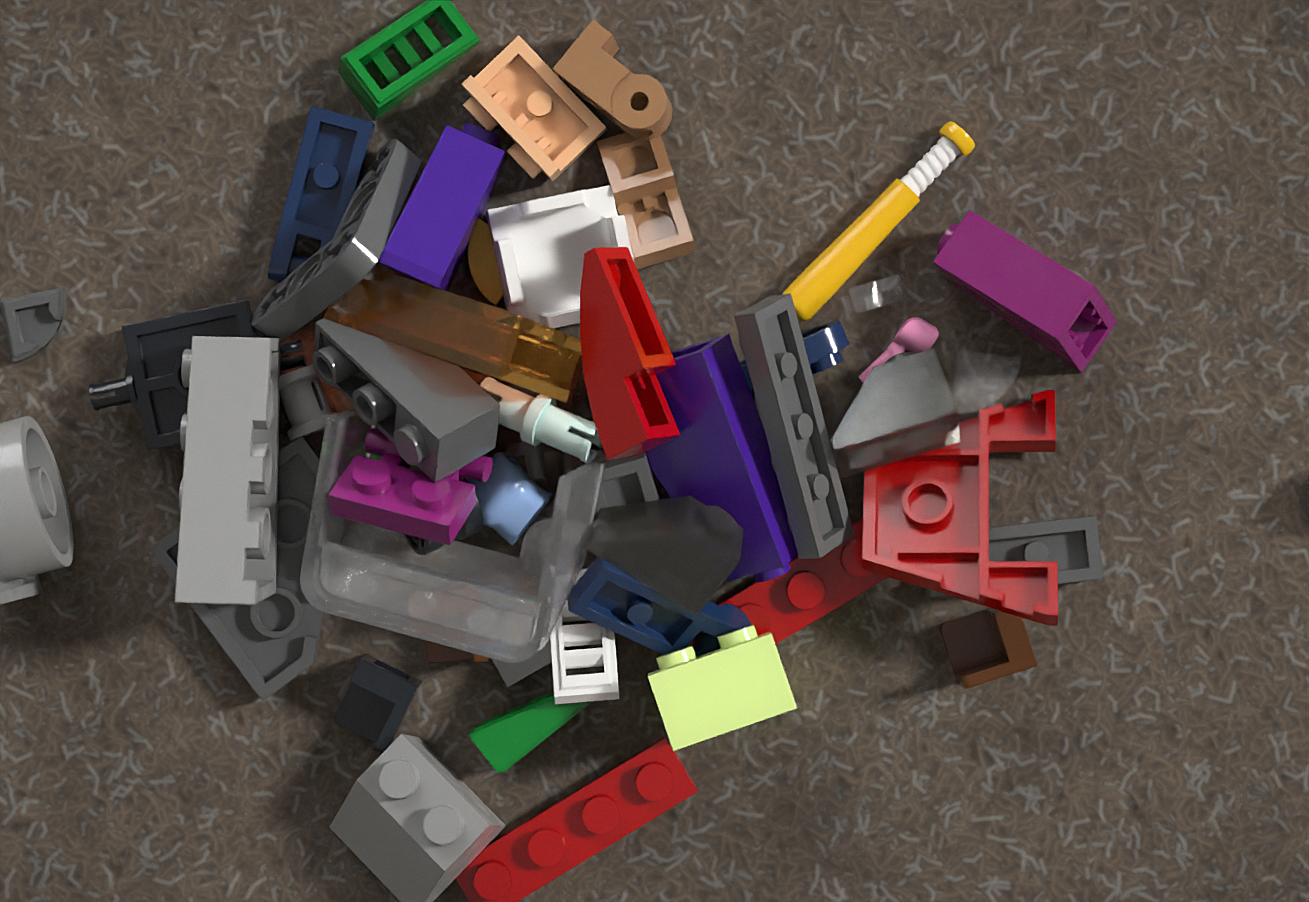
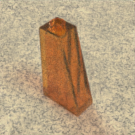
(462, 333)

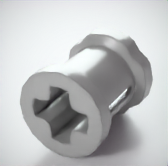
(304, 402)

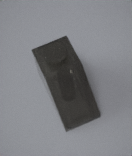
(897, 415)
(670, 546)

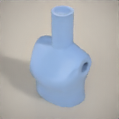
(509, 498)

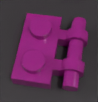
(403, 498)

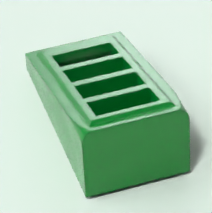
(399, 87)
(518, 731)

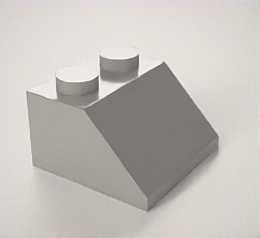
(414, 821)

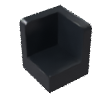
(377, 701)

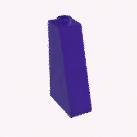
(724, 454)

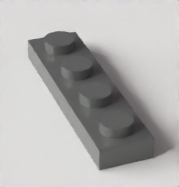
(794, 425)

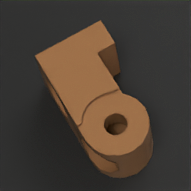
(627, 99)

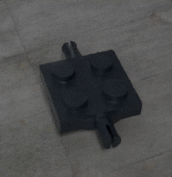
(155, 362)

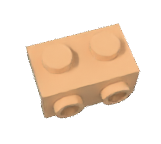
(533, 109)

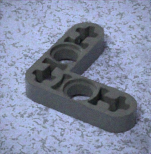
(350, 252)

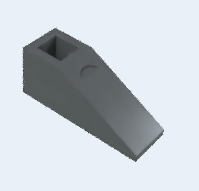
(414, 399)

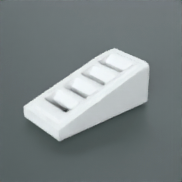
(585, 686)

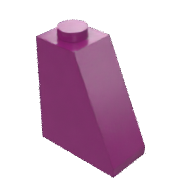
(1025, 289)

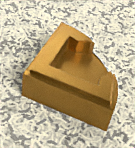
(484, 264)

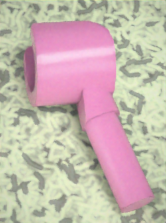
(913, 336)

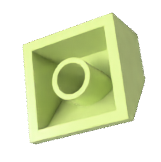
(720, 688)

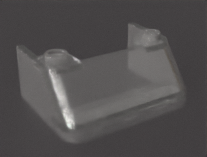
(457, 593)

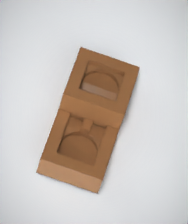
(647, 198)

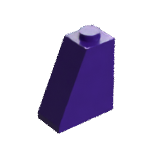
(445, 207)

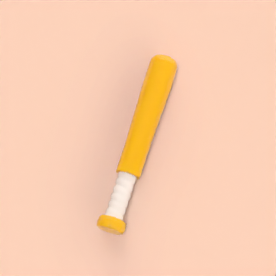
(862, 237)

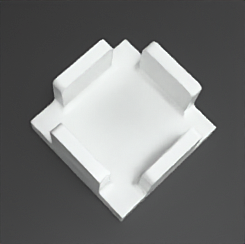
(543, 250)

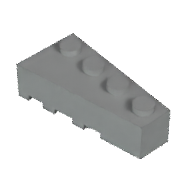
(229, 471)

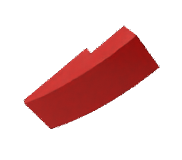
(623, 355)

